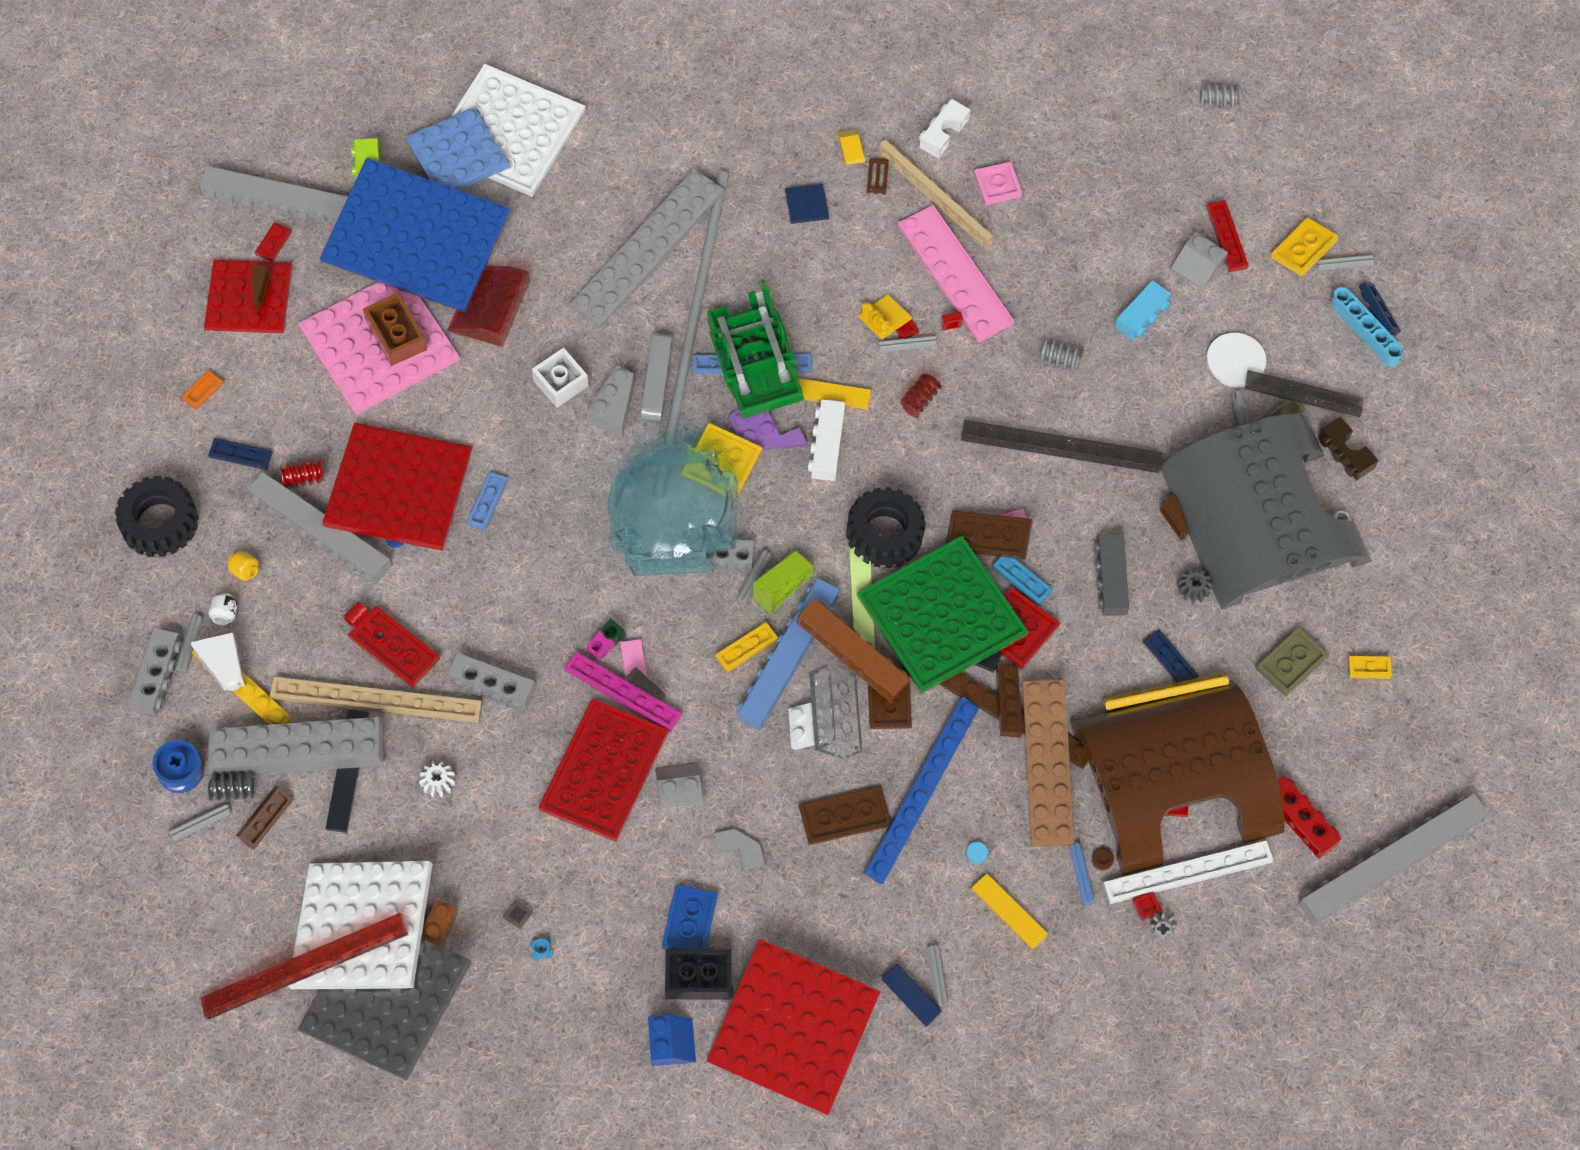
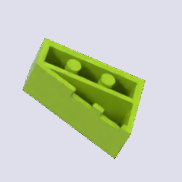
(364, 149)
(781, 581)

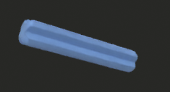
(1081, 874)

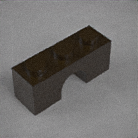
(1356, 462)

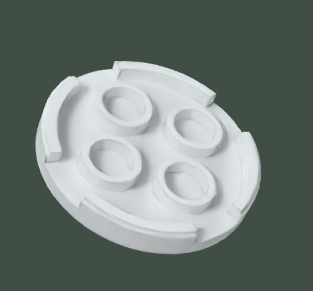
(1233, 356)

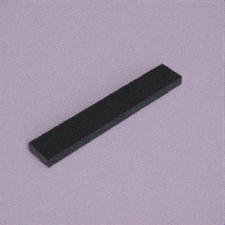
(343, 790)

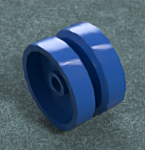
(178, 766)

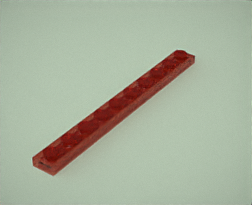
(304, 966)

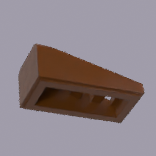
(260, 283)
(1173, 515)

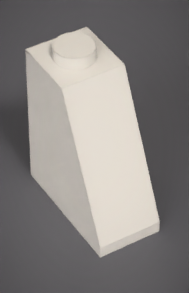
(221, 659)

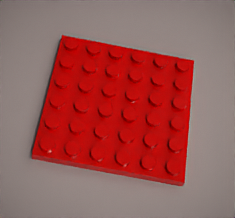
(397, 486)
(793, 1026)

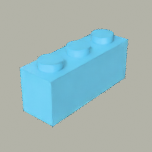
(1143, 311)

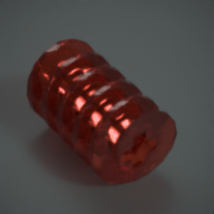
(920, 394)

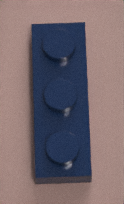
(1379, 308)

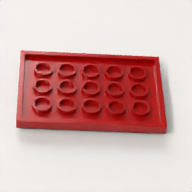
(603, 770)

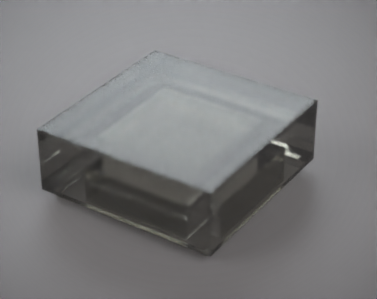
(517, 914)

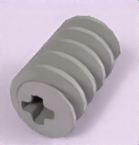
(1221, 94)
(1061, 355)

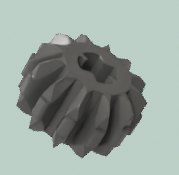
(1186, 585)

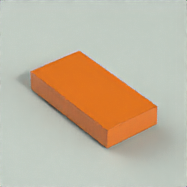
(202, 389)

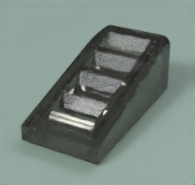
(639, 680)

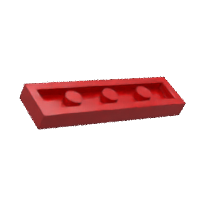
(1227, 235)

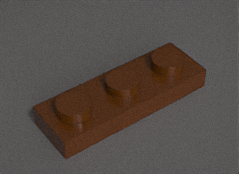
(264, 817)

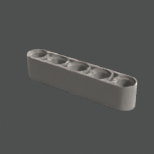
(656, 377)

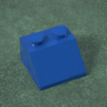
(671, 1040)

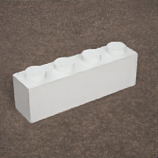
(828, 440)

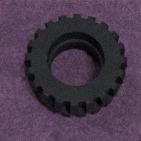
(160, 539)
(883, 550)

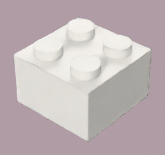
(560, 377)

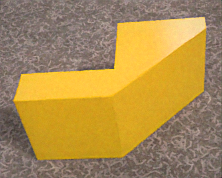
(850, 146)

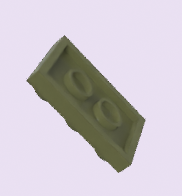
(1292, 661)

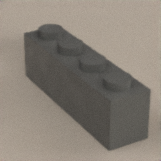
(1113, 574)

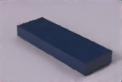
(240, 454)
(1169, 657)
(912, 995)

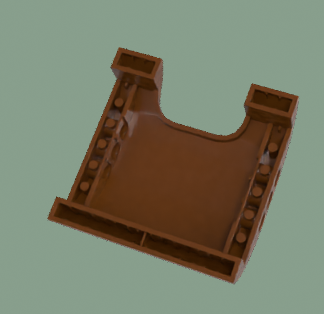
(1176, 756)

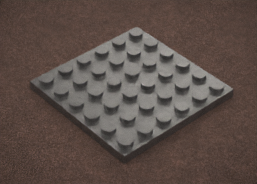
(389, 1024)

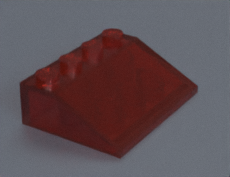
(492, 305)

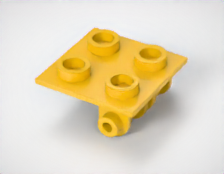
(883, 316)

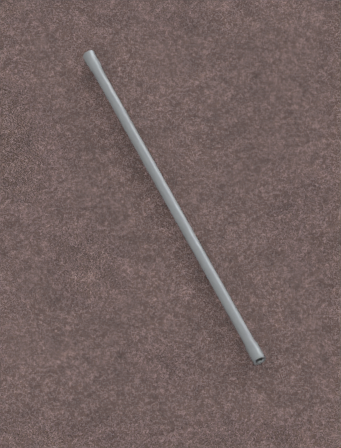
(721, 180)

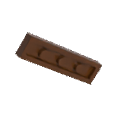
(1008, 701)

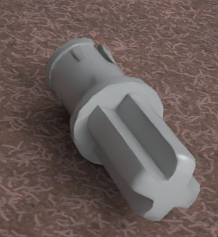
(1240, 408)

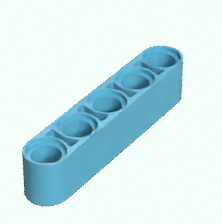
(1364, 318)

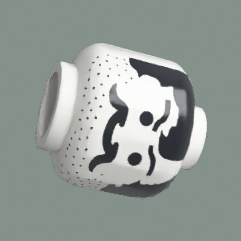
(223, 609)

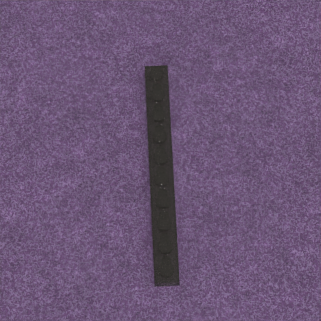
(1061, 446)

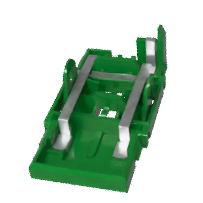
(766, 382)

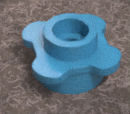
(541, 942)

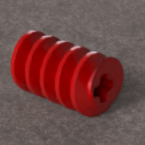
(302, 473)

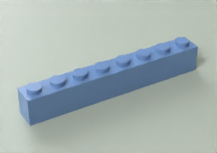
(783, 661)

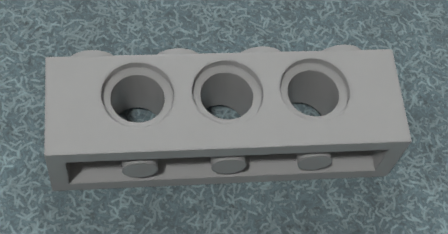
(159, 642)
(464, 666)

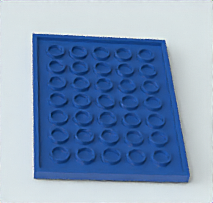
(415, 235)

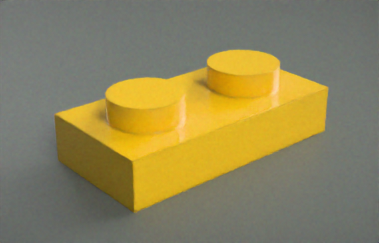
(1369, 667)

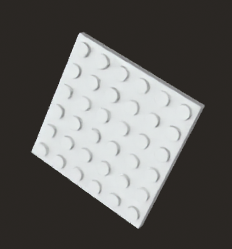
(524, 122)
(354, 896)

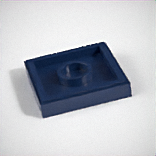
(806, 203)

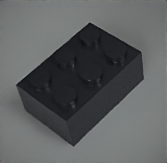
(698, 974)

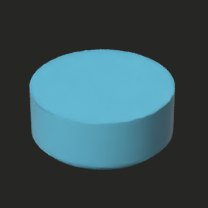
(976, 853)

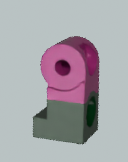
(606, 639)

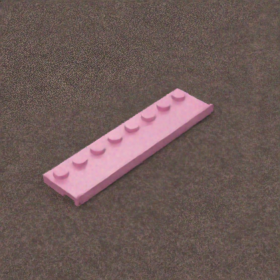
(955, 273)

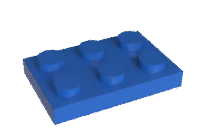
(689, 918)

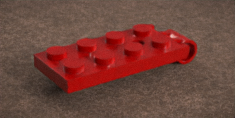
(398, 648)

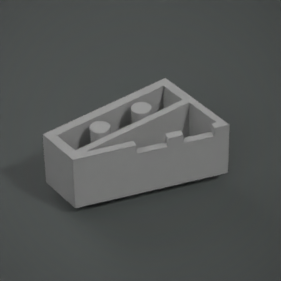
(612, 403)

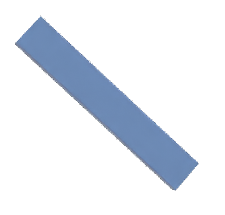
(710, 365)

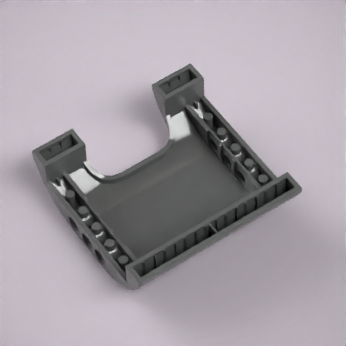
(1256, 509)

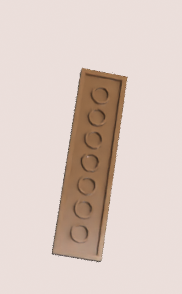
(1048, 763)

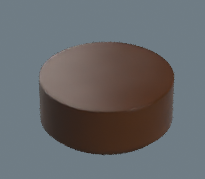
(1102, 859)

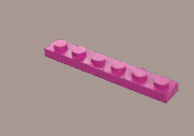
(623, 692)

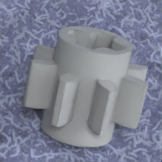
(1163, 917)

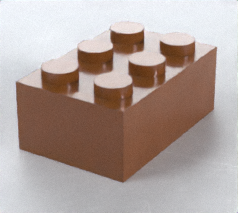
(395, 329)

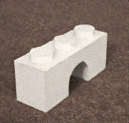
(951, 116)

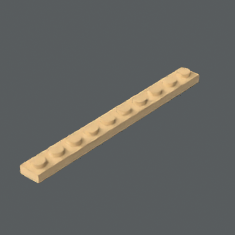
(376, 699)

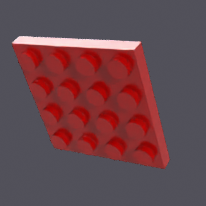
(231, 297)

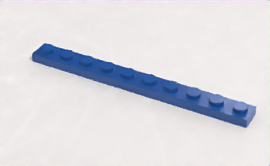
(920, 790)

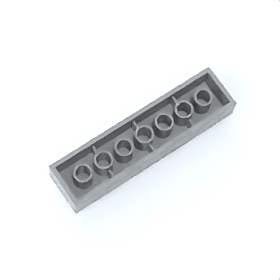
(296, 747)

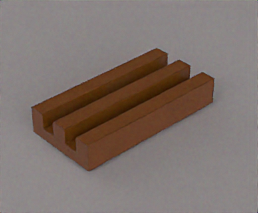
(876, 189)

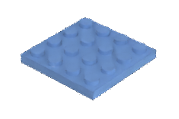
(457, 151)

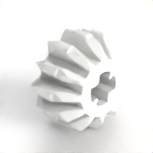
(437, 786)

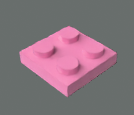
(997, 183)

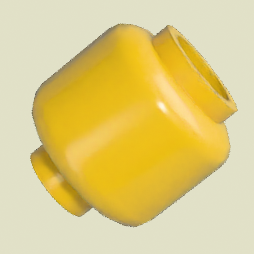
(242, 565)

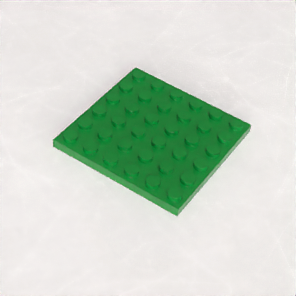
(942, 614)

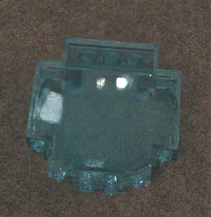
(673, 511)

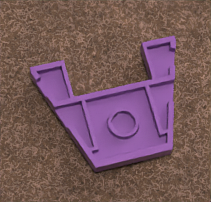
(763, 432)

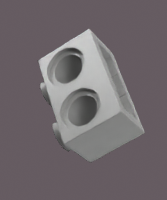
(731, 561)

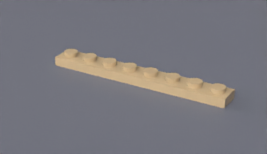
(935, 194)

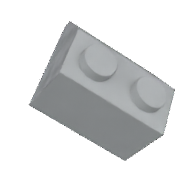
(1199, 260)
(679, 785)

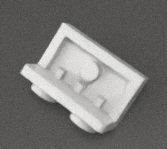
(801, 726)

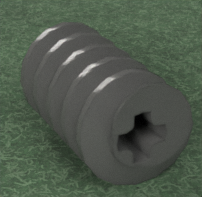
(229, 786)

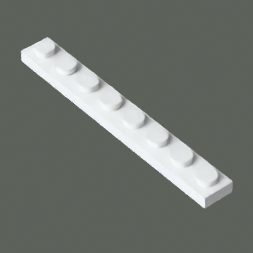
(1188, 872)

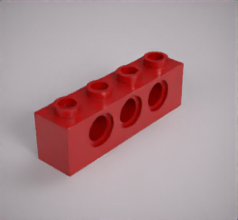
(1304, 828)

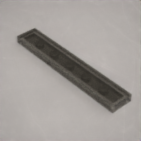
(1303, 393)

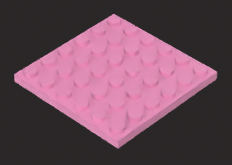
(356, 359)

